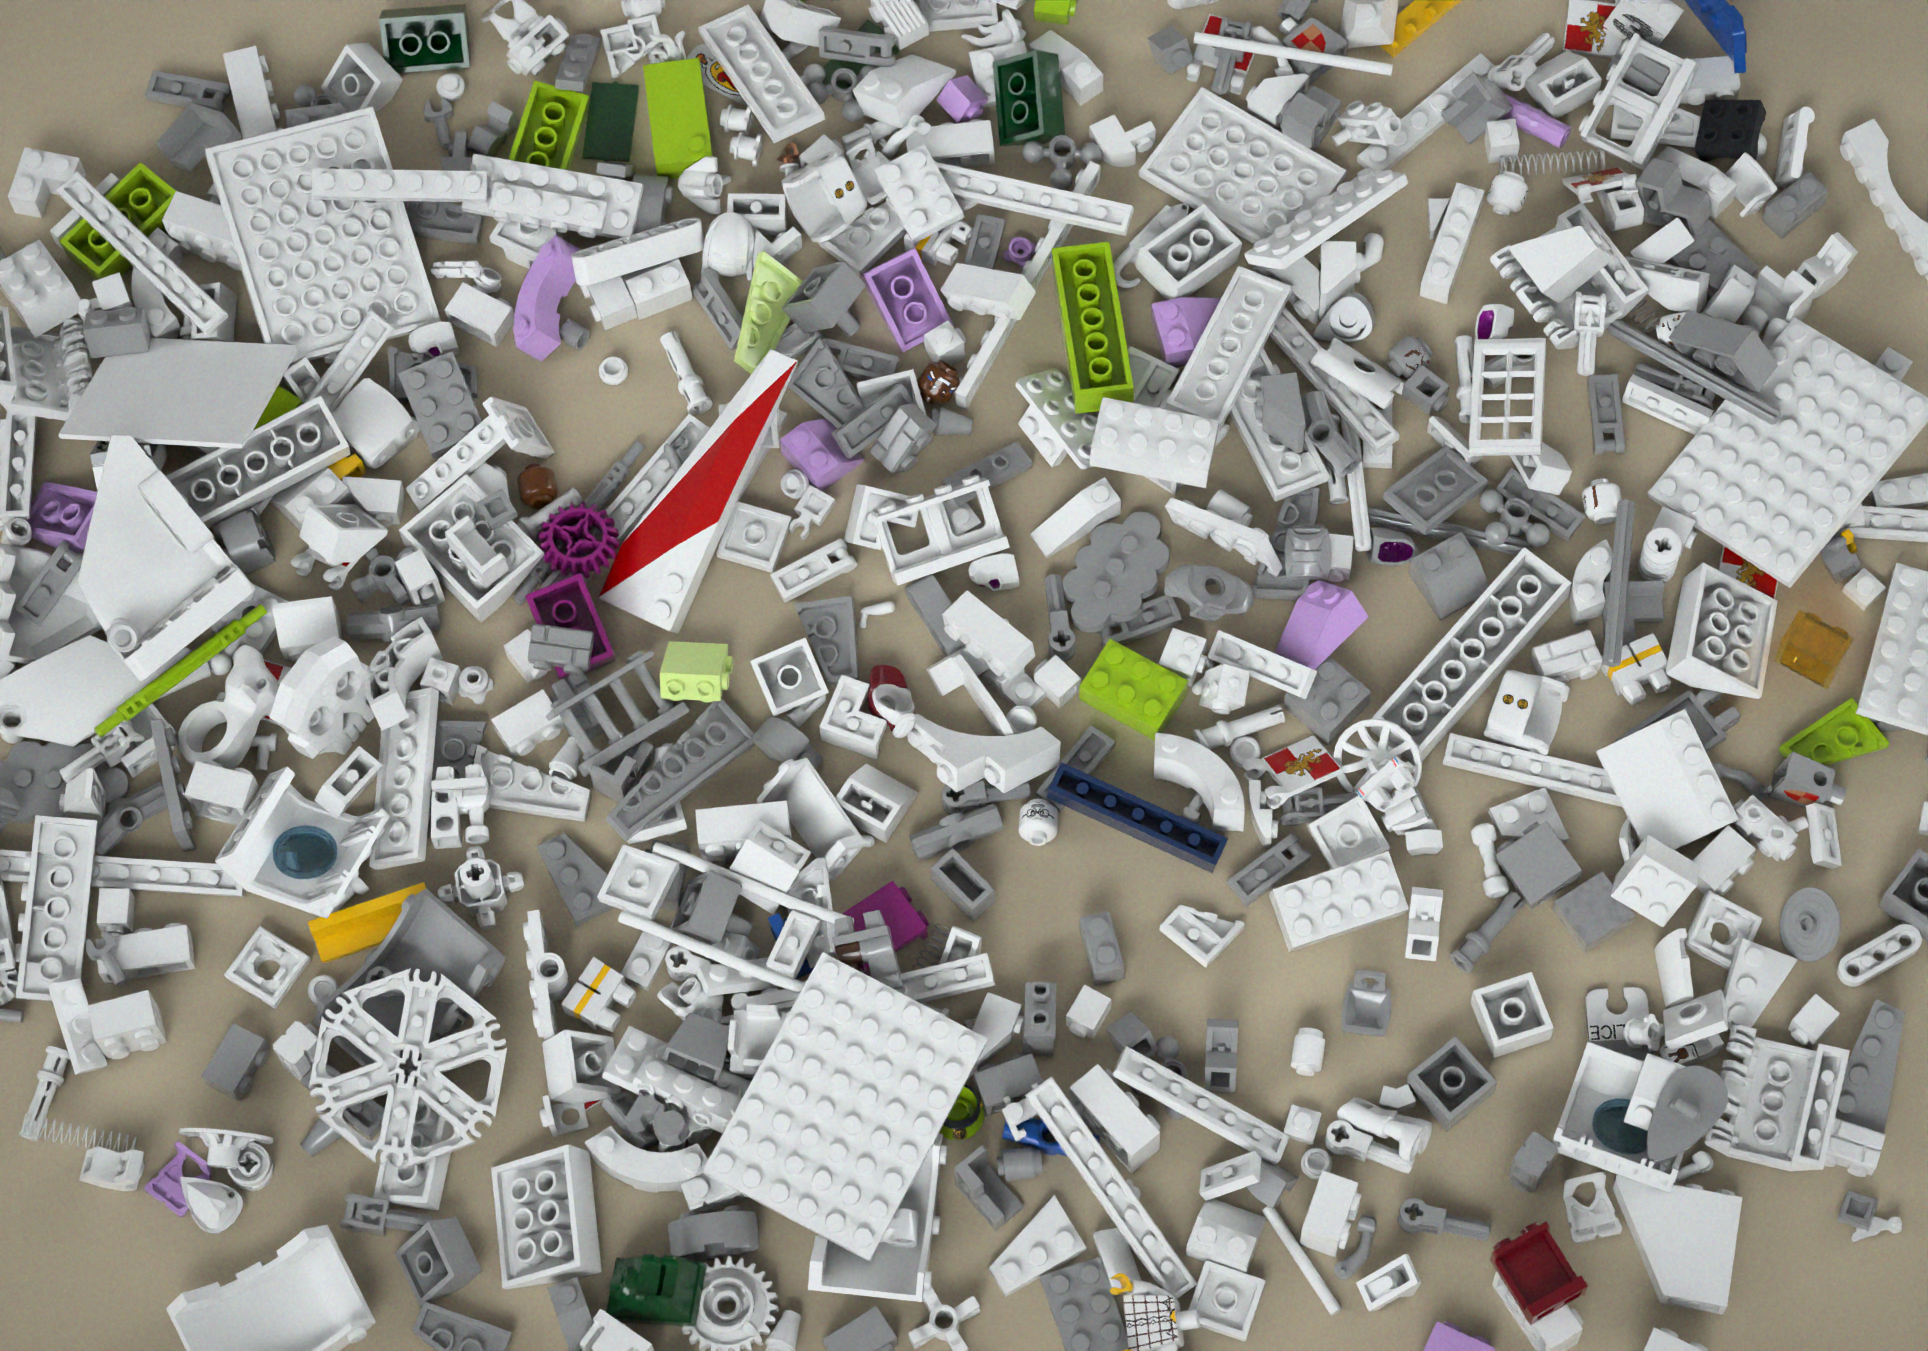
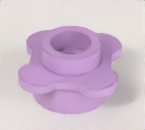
(1016, 245)

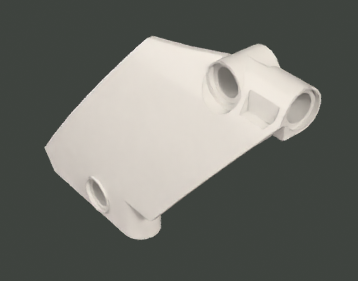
(74, 691)

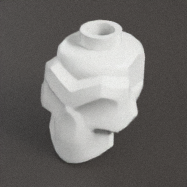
(689, 998)

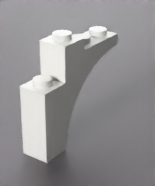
(999, 759)

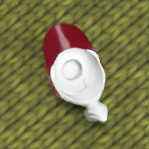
(891, 699)

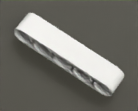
(638, 251)

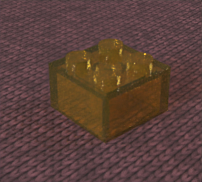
(1813, 648)

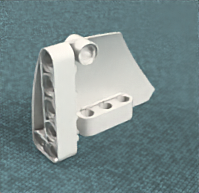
(152, 563)

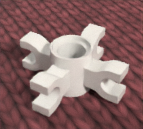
(958, 1314)

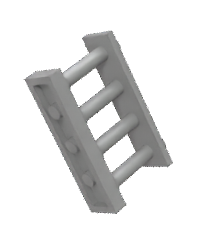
(618, 741)

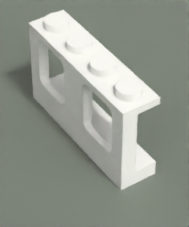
(1654, 111)
(944, 547)

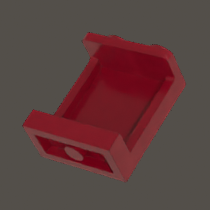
(1536, 1272)

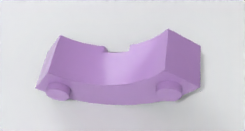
(537, 303)

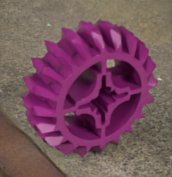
(597, 551)

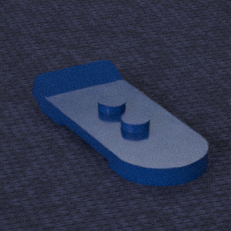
(1725, 26)

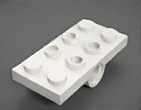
(549, 973)

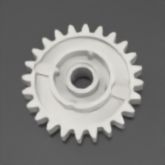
(750, 1316)

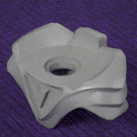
(1189, 584)

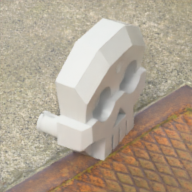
(324, 699)

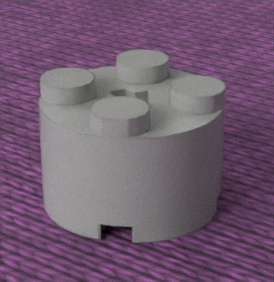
(246, 541)

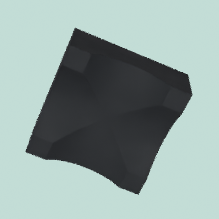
(1729, 129)

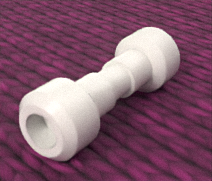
(1495, 884)

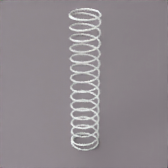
(1558, 162)
(78, 1129)

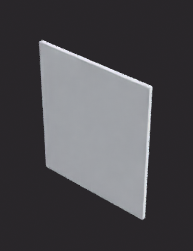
(181, 393)

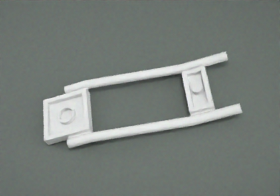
(642, 880)

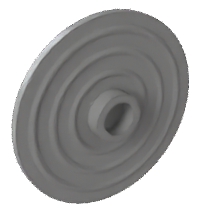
(1810, 924)

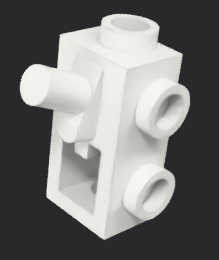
(529, 53)
(1368, 124)
(1771, 833)

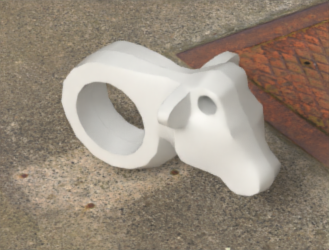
(248, 698)

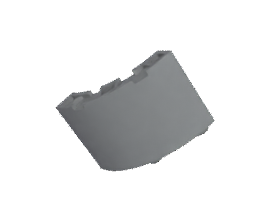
(426, 939)

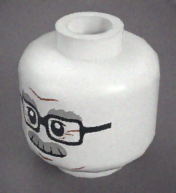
(1038, 822)

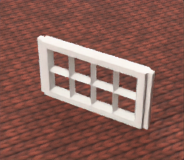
(1507, 446)

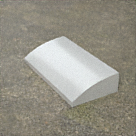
(422, 1183)

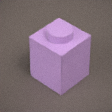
(962, 99)

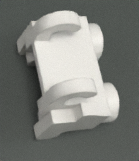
(1017, 1113)

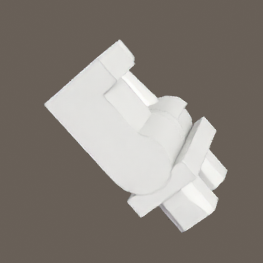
(457, 797)

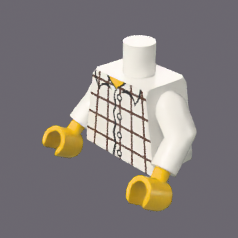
(1153, 1316)

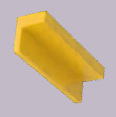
(359, 925)

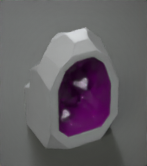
(1390, 547)

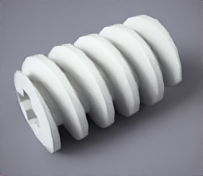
(1659, 555)

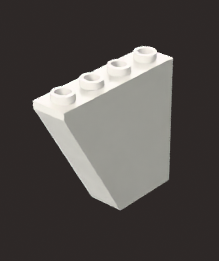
(1683, 1240)

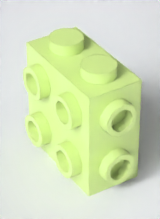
(695, 671)

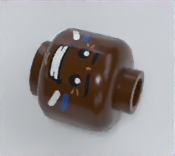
(938, 382)

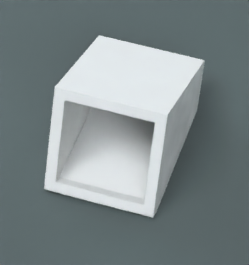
(1563, 260)

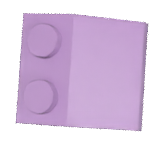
(817, 454)

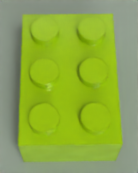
(1133, 689)

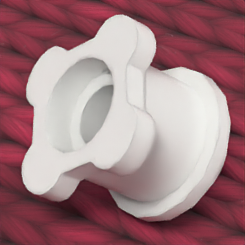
(736, 119)
(747, 147)
(477, 690)
(1644, 1032)

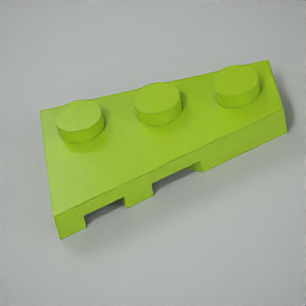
(1837, 737)

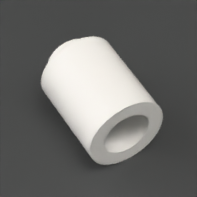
(1230, 507)

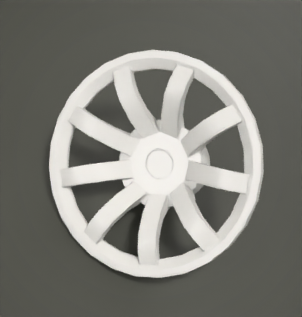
(1375, 750)
(226, 1153)

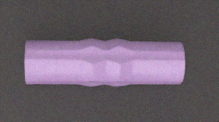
(1537, 123)

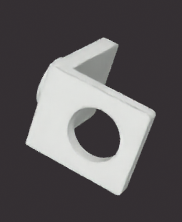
(552, 1117)

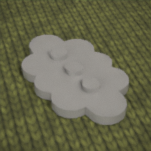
(1116, 572)
(36, 781)

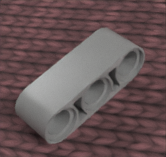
(930, 604)

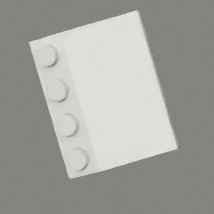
(427, 533)
(1721, 634)
(1667, 783)
(546, 1218)

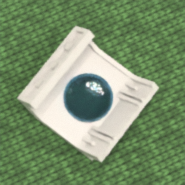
(297, 848)
(1594, 1123)

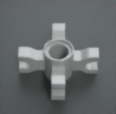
(389, 583)

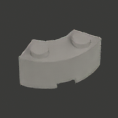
(654, 201)
(714, 1234)

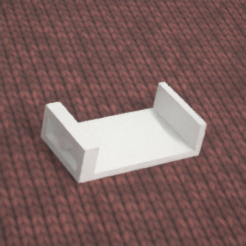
(815, 814)

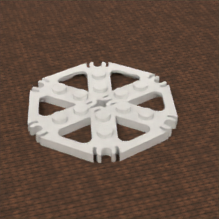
(385, 1050)

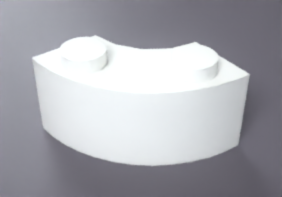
(1586, 591)

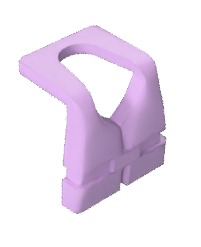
(167, 1184)

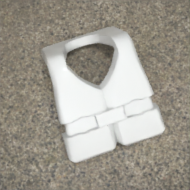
(510, 28)
(1593, 1220)

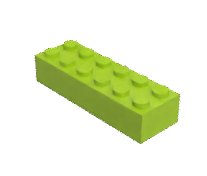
(1092, 325)

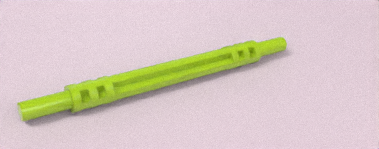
(180, 670)

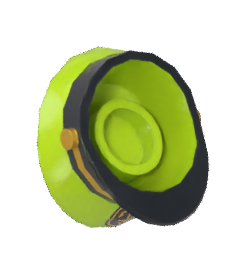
(965, 1116)

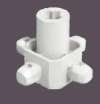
(481, 888)

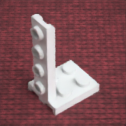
(505, 424)

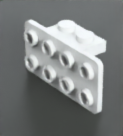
(1052, 419)

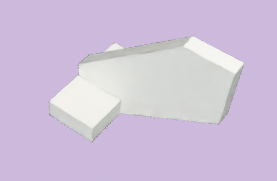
(963, 669)

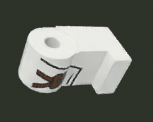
(1693, 1052)

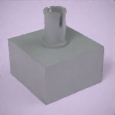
(825, 299)
(708, 909)

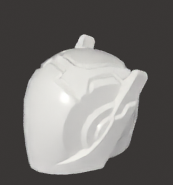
(729, 246)

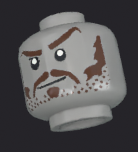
(1409, 356)

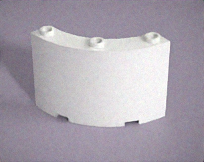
(892, 1270)
(290, 1304)

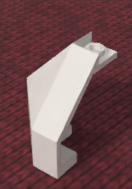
(66, 623)

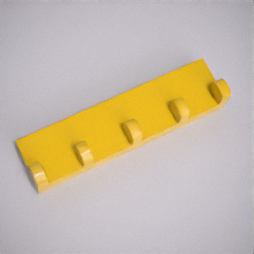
(1416, 20)

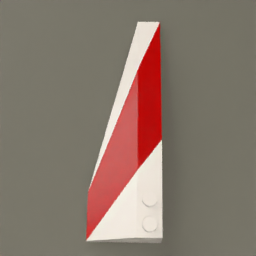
(678, 534)

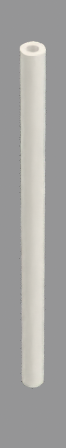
(1293, 53)

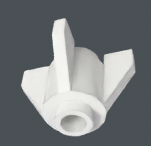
(702, 184)
(1407, 813)

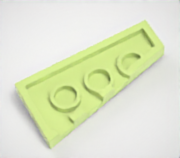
(763, 315)

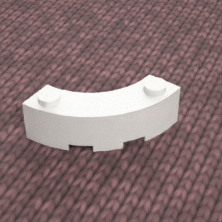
(159, 317)
(397, 669)
(1204, 771)
(644, 1168)

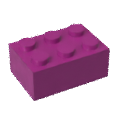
(570, 606)

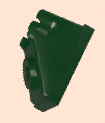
(656, 1290)

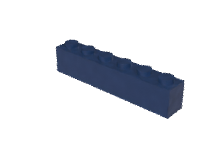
(1136, 817)

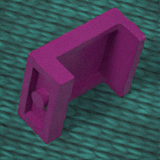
(897, 913)

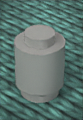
(1019, 1163)

